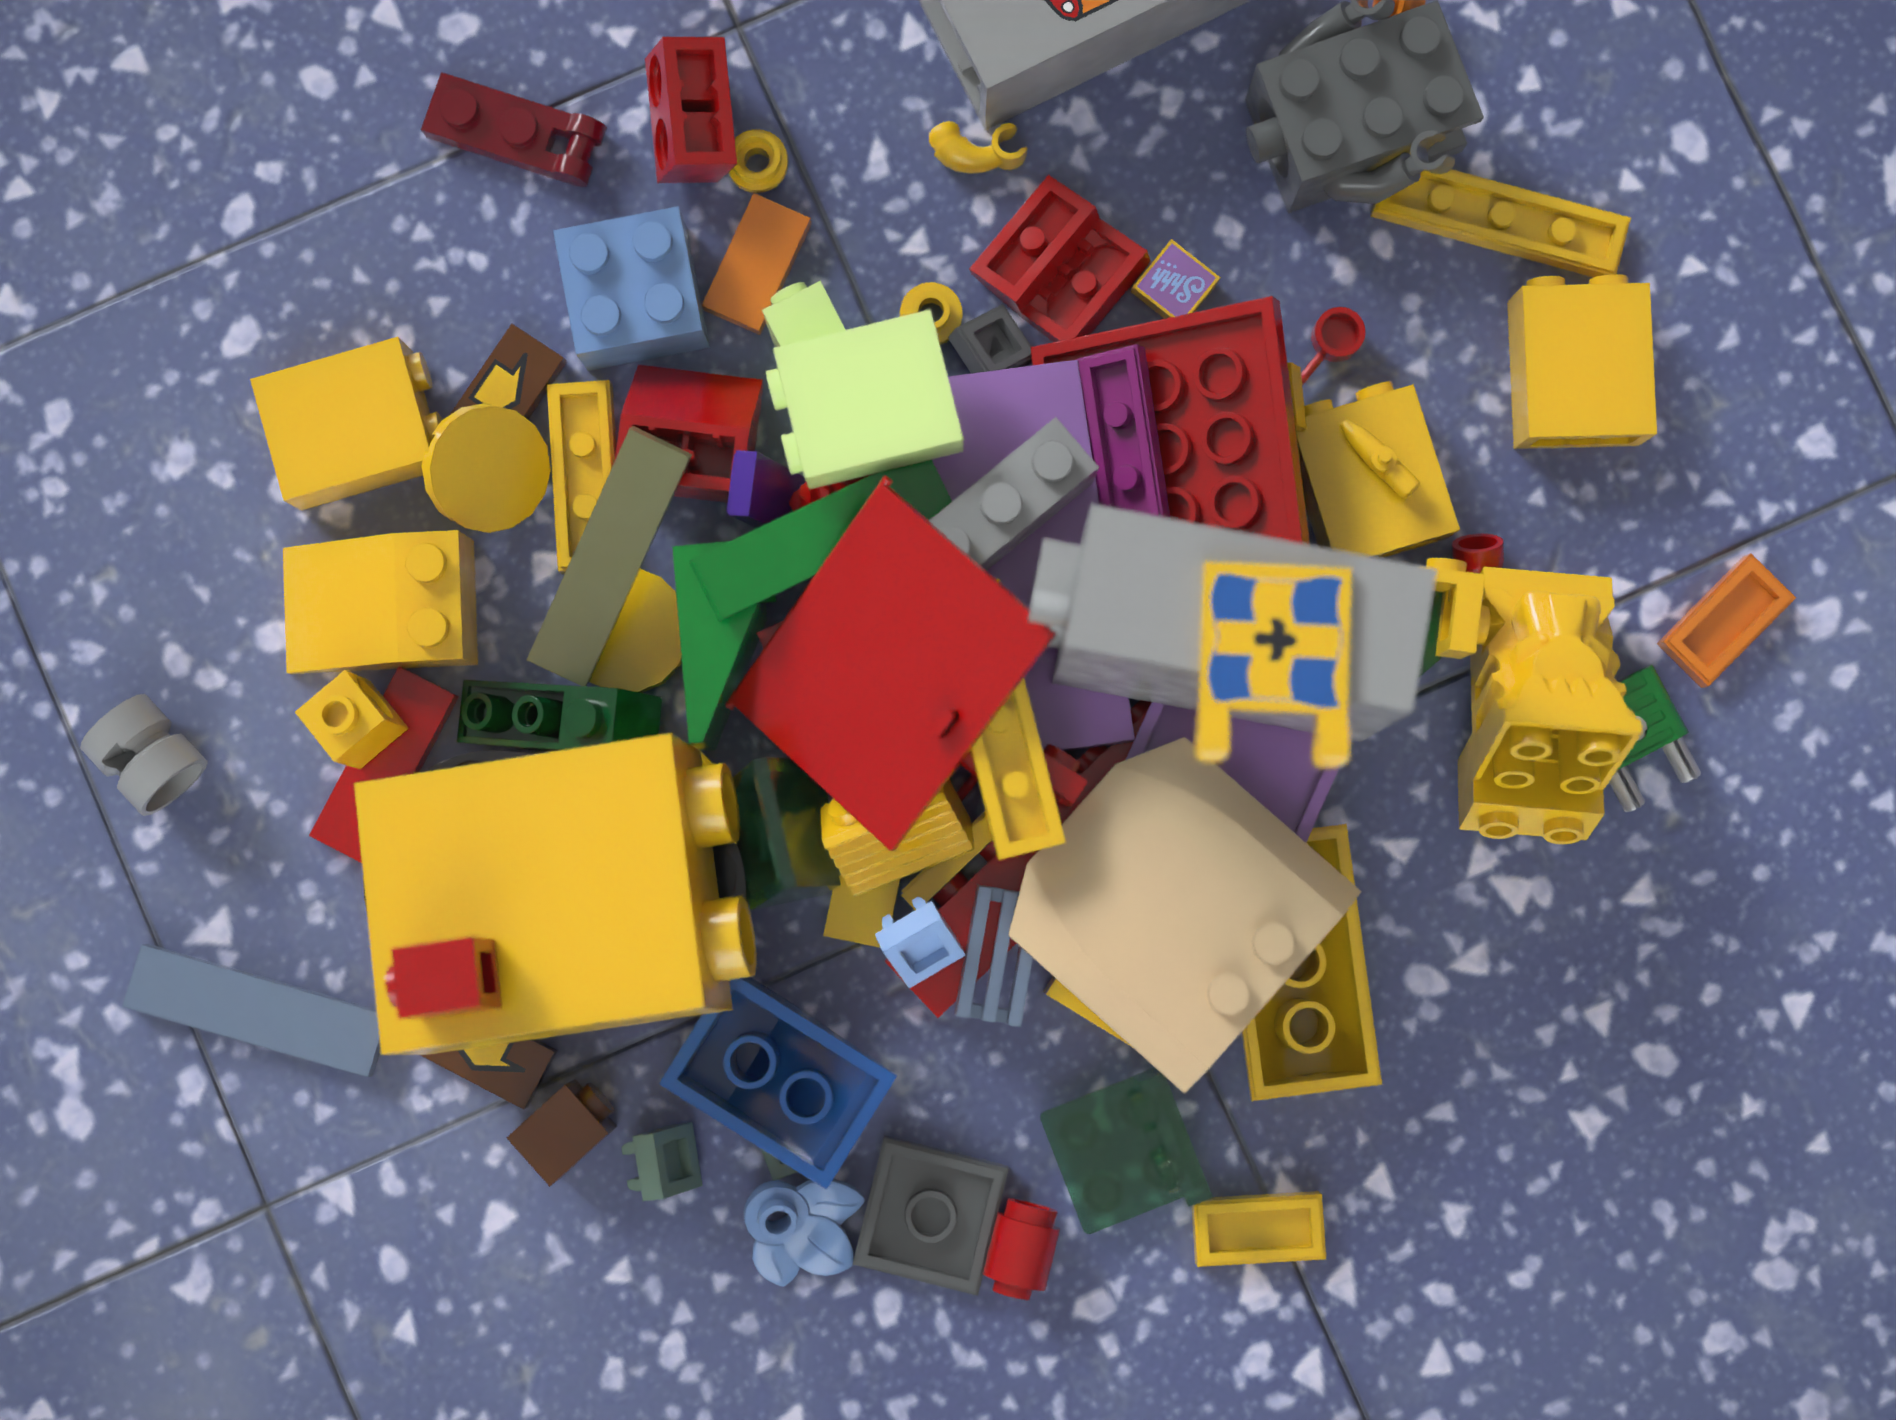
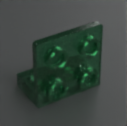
(1124, 1151)

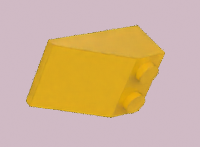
(381, 603)

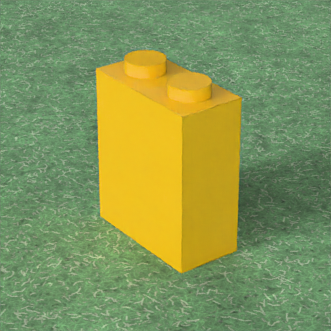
(1581, 363)
(347, 422)
(1348, 500)

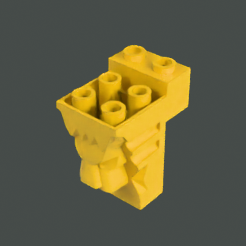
(1543, 709)

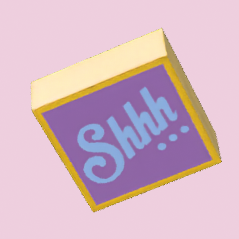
(1175, 282)

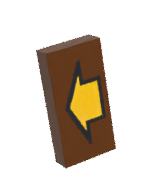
(514, 374)
(505, 1069)

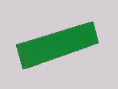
(800, 542)

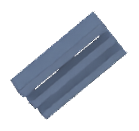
(990, 1011)

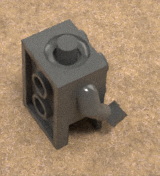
(1360, 106)

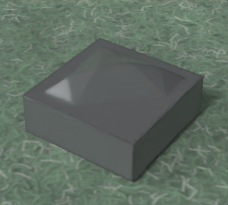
(991, 342)

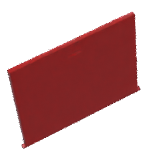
(882, 662)

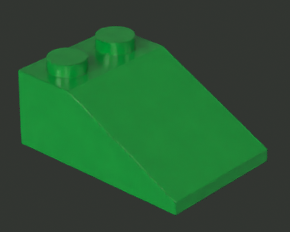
(711, 651)

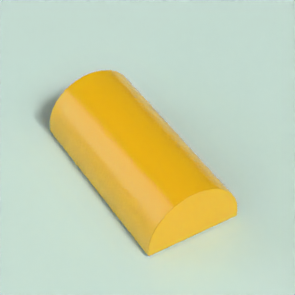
(1320, 1021)

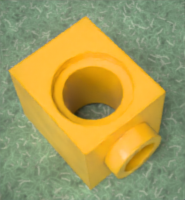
(351, 720)

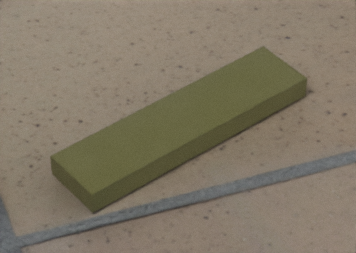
(609, 556)

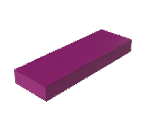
(1124, 431)

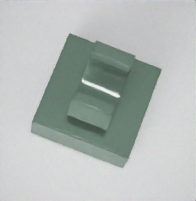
(665, 1161)

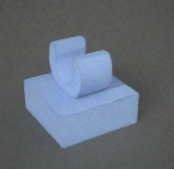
(919, 943)

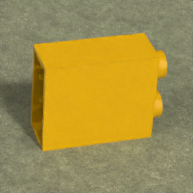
(582, 873)

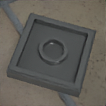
(930, 1215)

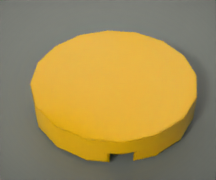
(486, 468)
(645, 639)

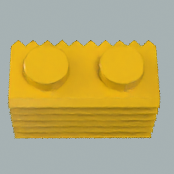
(867, 864)

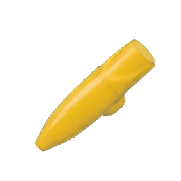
(1380, 459)

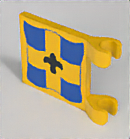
(1274, 646)

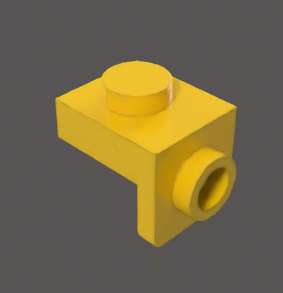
(1462, 617)

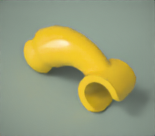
(965, 157)

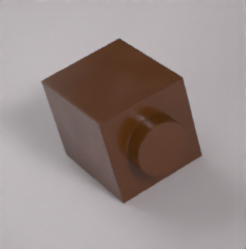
(564, 1130)

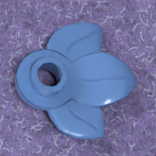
(809, 1232)

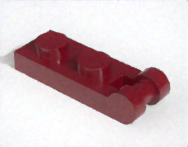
(512, 129)

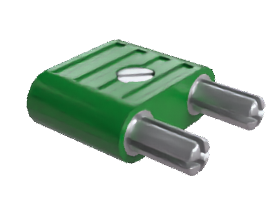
(1660, 729)

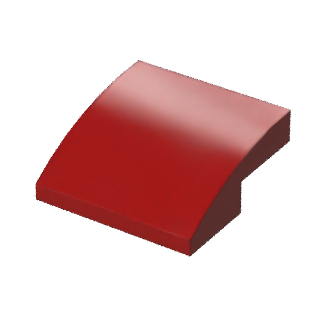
(1060, 263)

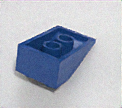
(780, 1080)

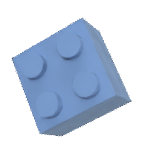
(631, 288)

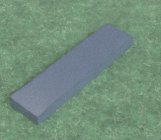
(254, 1010)

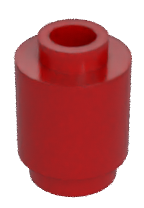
(1022, 1249)

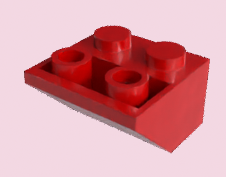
(700, 415)

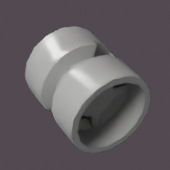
(138, 747)

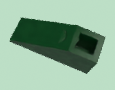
(553, 715)

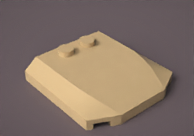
(1176, 907)

